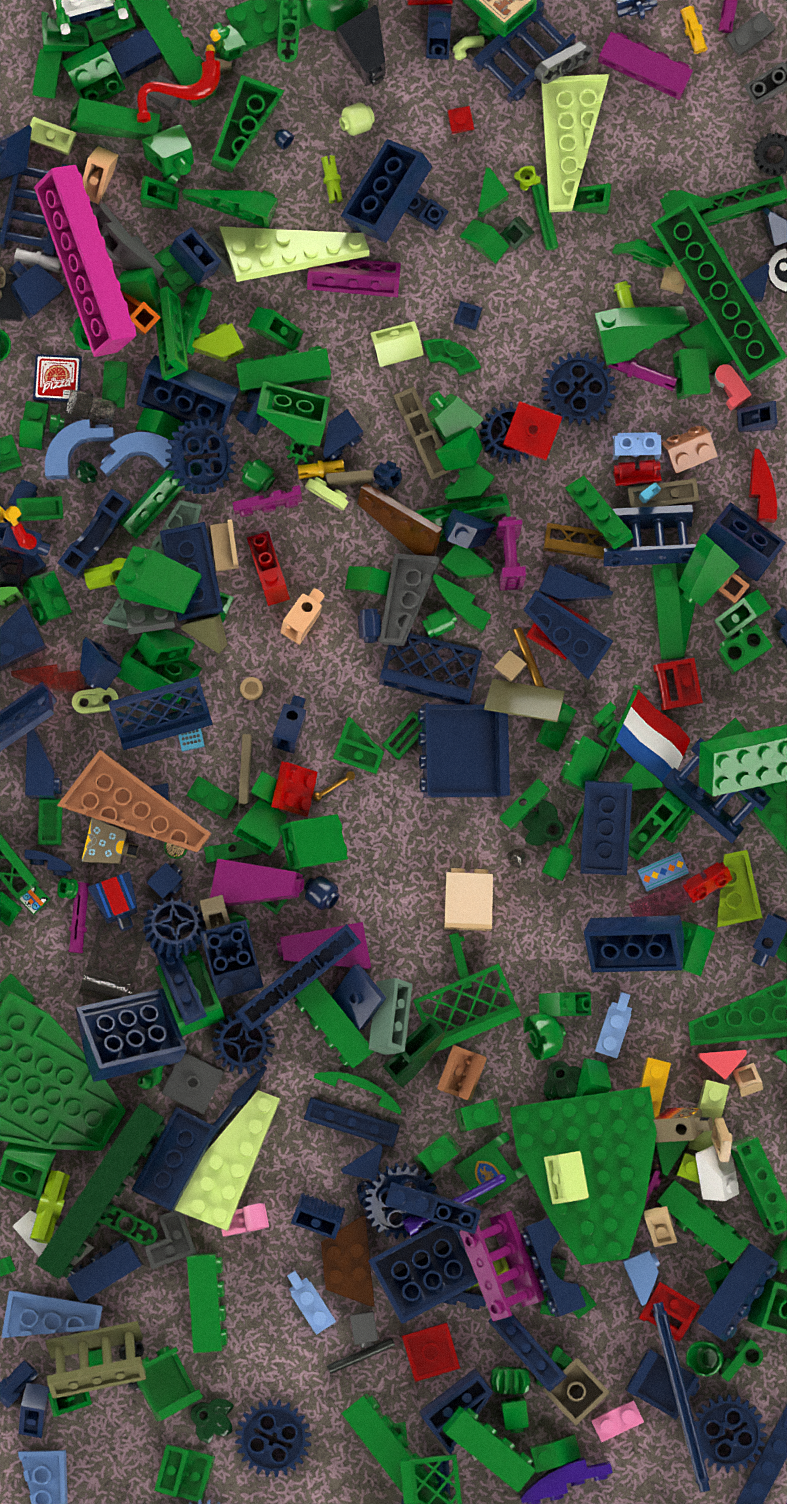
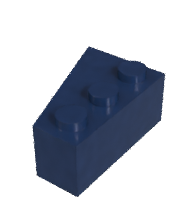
(19, 638)

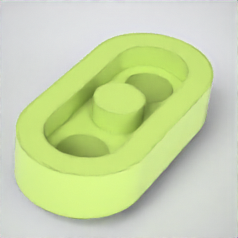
(319, 488)
(95, 700)

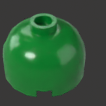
(545, 1035)

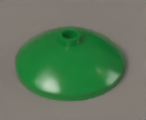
(333, 13)

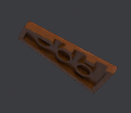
(403, 523)

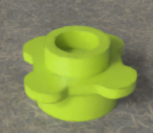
(527, 171)

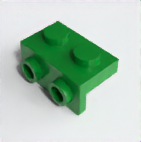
(46, 597)

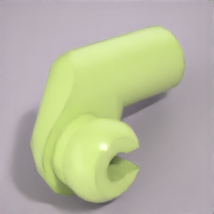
(467, 42)

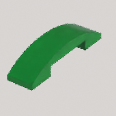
(332, 1078)

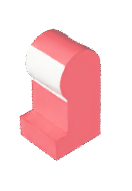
(733, 386)

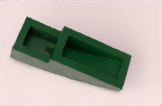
(418, 1050)

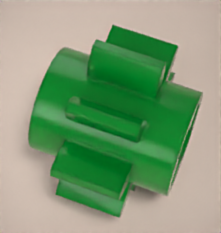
(293, 454)

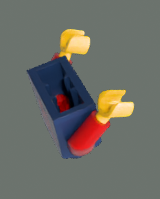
(17, 538)

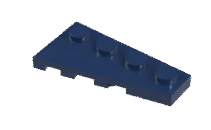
(572, 636)

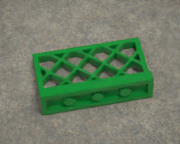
(477, 1025)
(409, 1478)

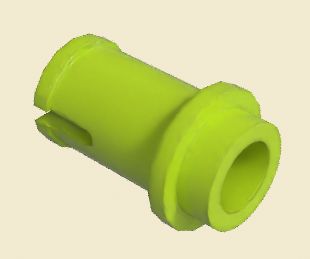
(624, 294)

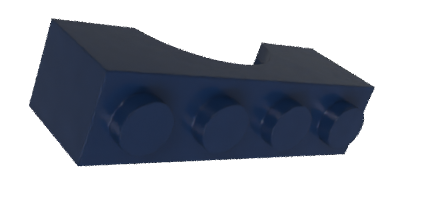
(88, 545)
(562, 1296)

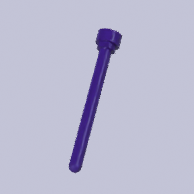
(415, 1224)

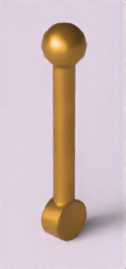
(349, 776)

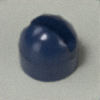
(283, 138)

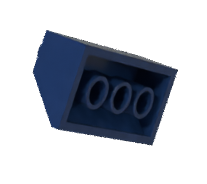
(187, 395)
(635, 943)
(738, 1292)

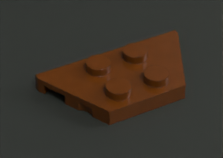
(347, 1263)

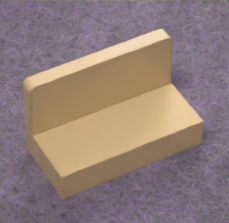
(224, 546)

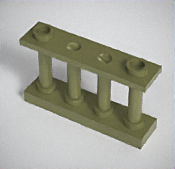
(99, 1376)

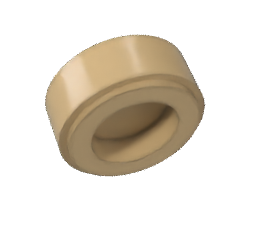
(251, 688)

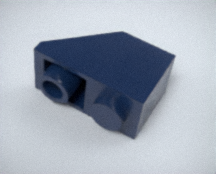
(438, 32)
(340, 434)

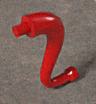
(204, 87)

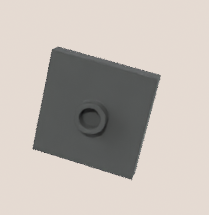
(193, 1083)

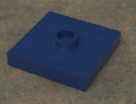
(358, 997)

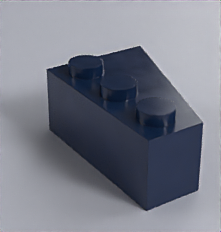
(467, 1392)

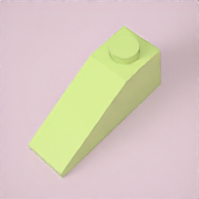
(712, 1105)

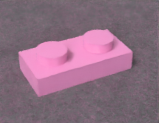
(617, 1421)

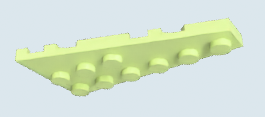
(275, 251)
(227, 1164)

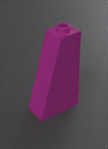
(251, 883)
(297, 946)

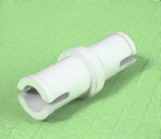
(32, 258)

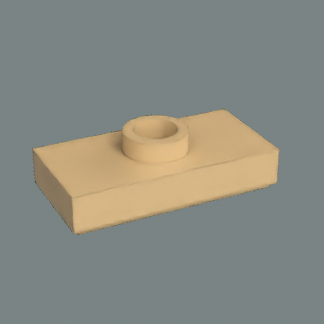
(721, 1139)

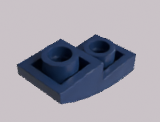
(426, 211)
(55, 864)

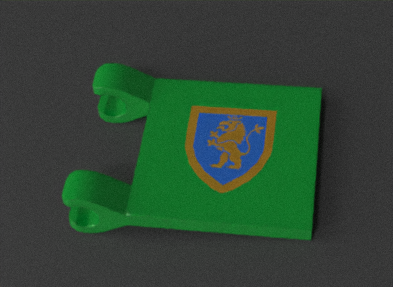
(487, 1164)

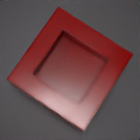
(460, 119)

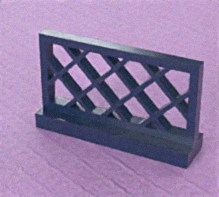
(431, 687)
(25, 714)
(164, 724)

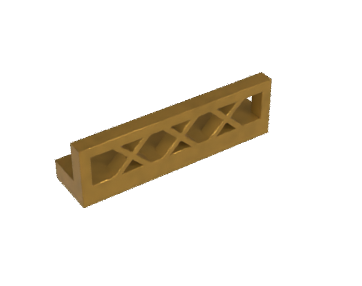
(571, 547)

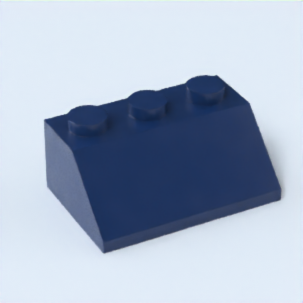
(745, 541)

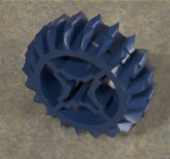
(493, 444)
(193, 922)
(241, 1058)

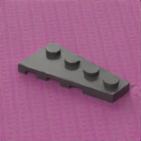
(405, 594)

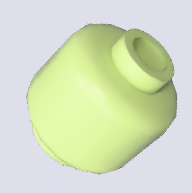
(357, 119)

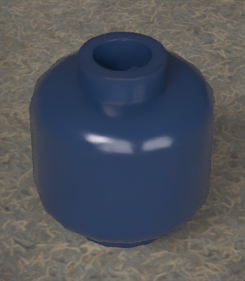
(321, 892)

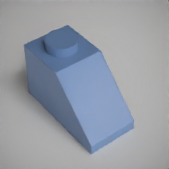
(642, 1273)

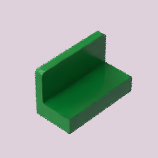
(692, 372)

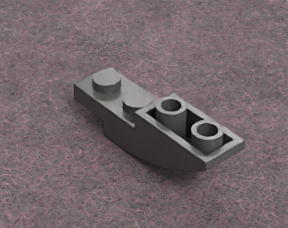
(768, 84)
(126, 250)

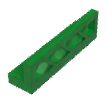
(745, 207)
(170, 335)
(478, 508)
(21, 868)

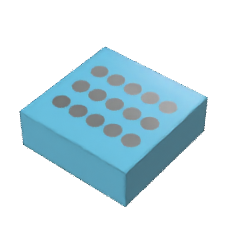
(191, 740)

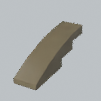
(420, 430)

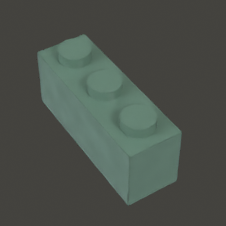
(391, 1020)

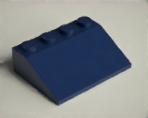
(129, 1034)
(424, 1271)

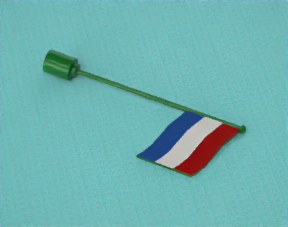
(647, 739)

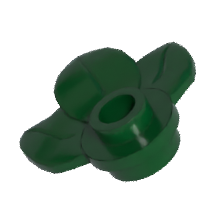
(539, 823)
(564, 1085)
(215, 1421)

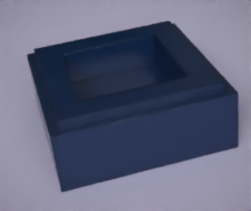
(468, 315)

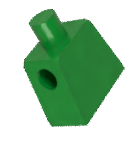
(169, 151)
(451, 416)
(261, 826)
(478, 1115)
(437, 1153)

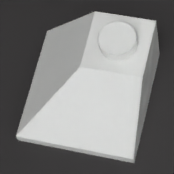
(716, 1178)

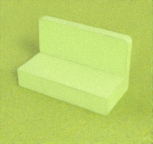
(397, 344)
(566, 1177)

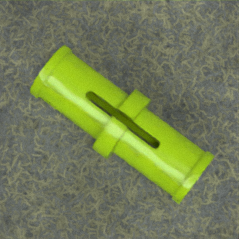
(332, 179)

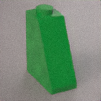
(706, 571)

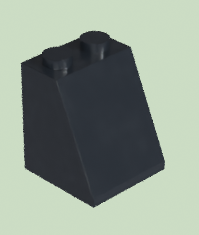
(363, 45)

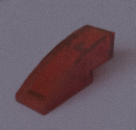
(51, 676)

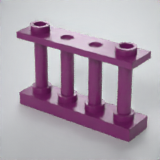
(512, 576)
(518, 1261)

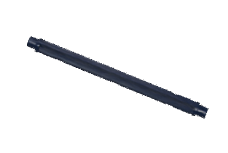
(681, 1397)

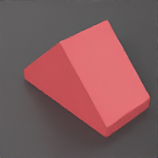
(722, 1062)

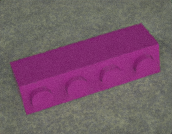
(645, 65)

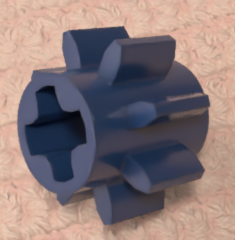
(387, 475)

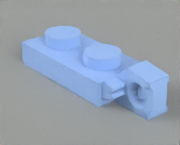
(614, 1027)
(310, 1303)

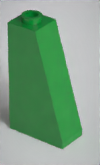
(111, 120)

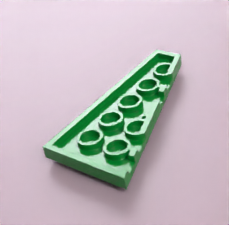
(750, 1018)

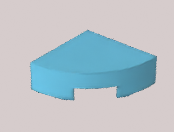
(649, 493)

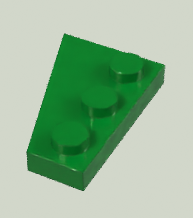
(192, 312)

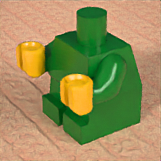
(227, 42)

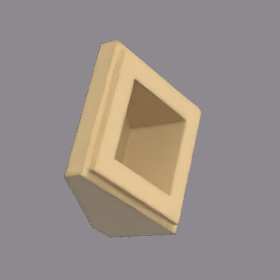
(510, 666)
(747, 1079)

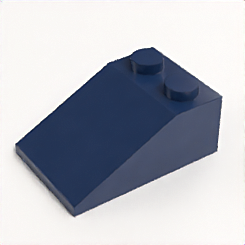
(41, 775)

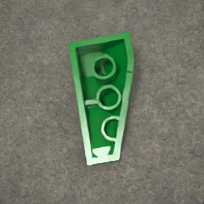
(631, 330)

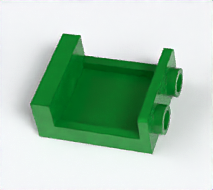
(313, 842)
(167, 1384)

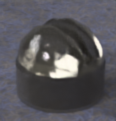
(517, 857)

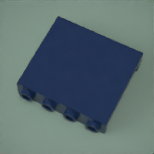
(463, 752)

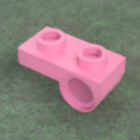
(248, 1219)

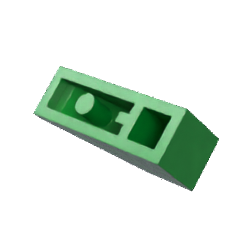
(654, 824)

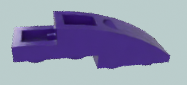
(554, 1482)

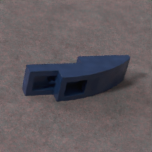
(433, 1207)

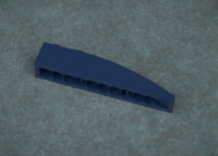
(297, 978)

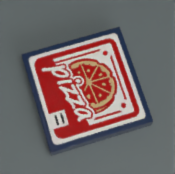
(56, 377)

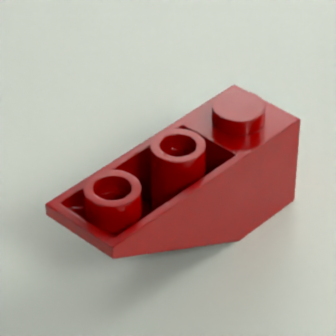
(268, 568)

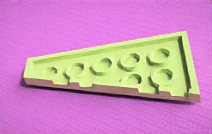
(569, 121)

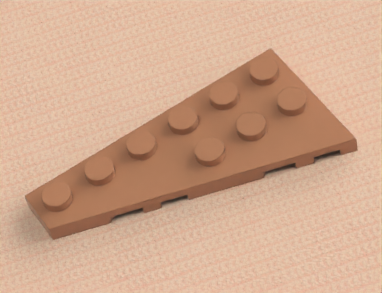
(121, 799)

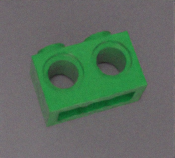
(747, 652)

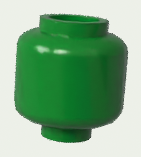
(258, 475)

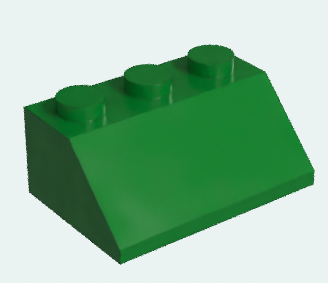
(145, 677)

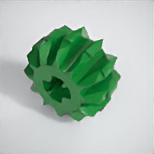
(510, 1380)

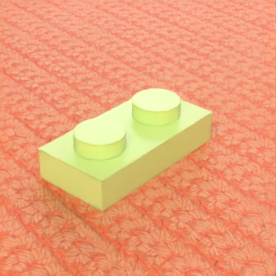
(52, 136)

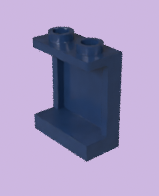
(653, 1383)

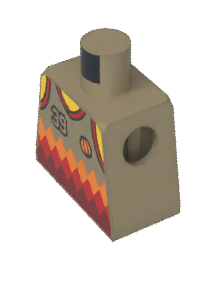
(681, 1124)

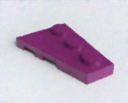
(277, 498)

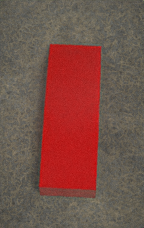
(763, 488)

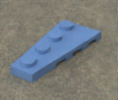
(40, 1314)
(45, 1475)

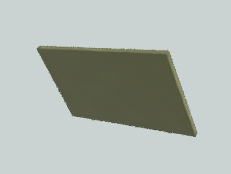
(524, 700)

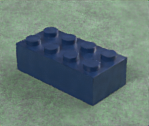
(386, 190)

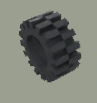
(761, 154)

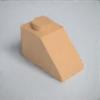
(98, 173)

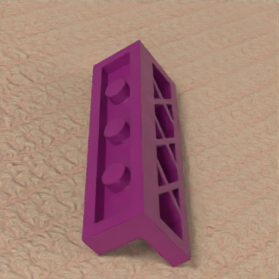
(356, 280)

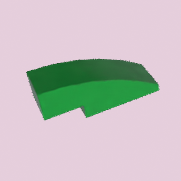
(461, 603)

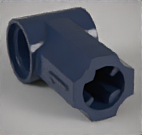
(16, 1382)

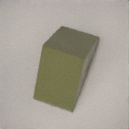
(208, 631)

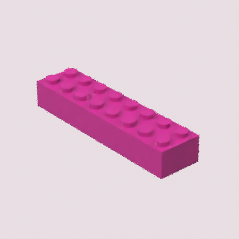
(85, 260)

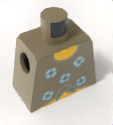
(107, 844)

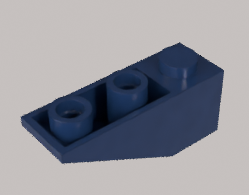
(569, 587)

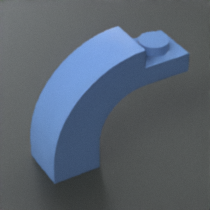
(67, 441)
(136, 445)

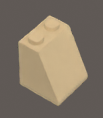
(468, 900)

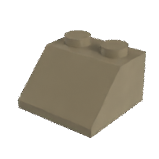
(577, 1392)

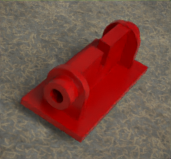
(627, 474)
(699, 888)

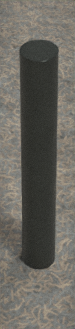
(361, 1355)

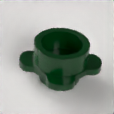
(86, 472)

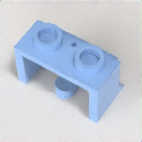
(636, 444)

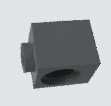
(163, 100)
(364, 1328)

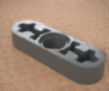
(554, 67)

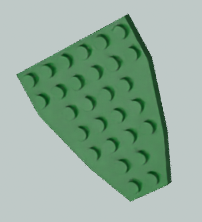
(48, 1086)
(617, 1155)

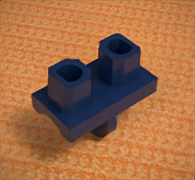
(634, 7)
(251, 420)

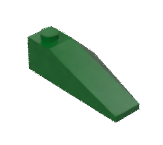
(242, 204)
(672, 610)

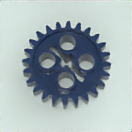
(593, 402)
(203, 478)
(374, 1203)
(738, 1453)
(264, 1458)

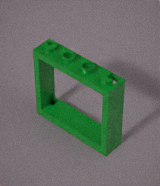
(761, 1183)

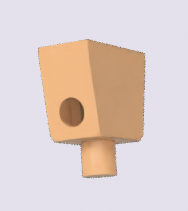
(299, 622)

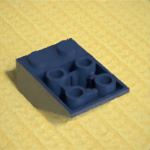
(232, 959)

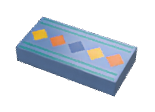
(663, 871)

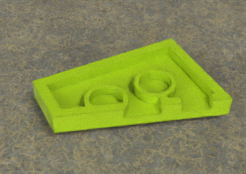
(739, 897)

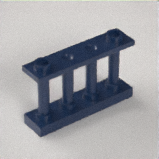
(485, 58)
(46, 243)
(657, 519)
(705, 807)

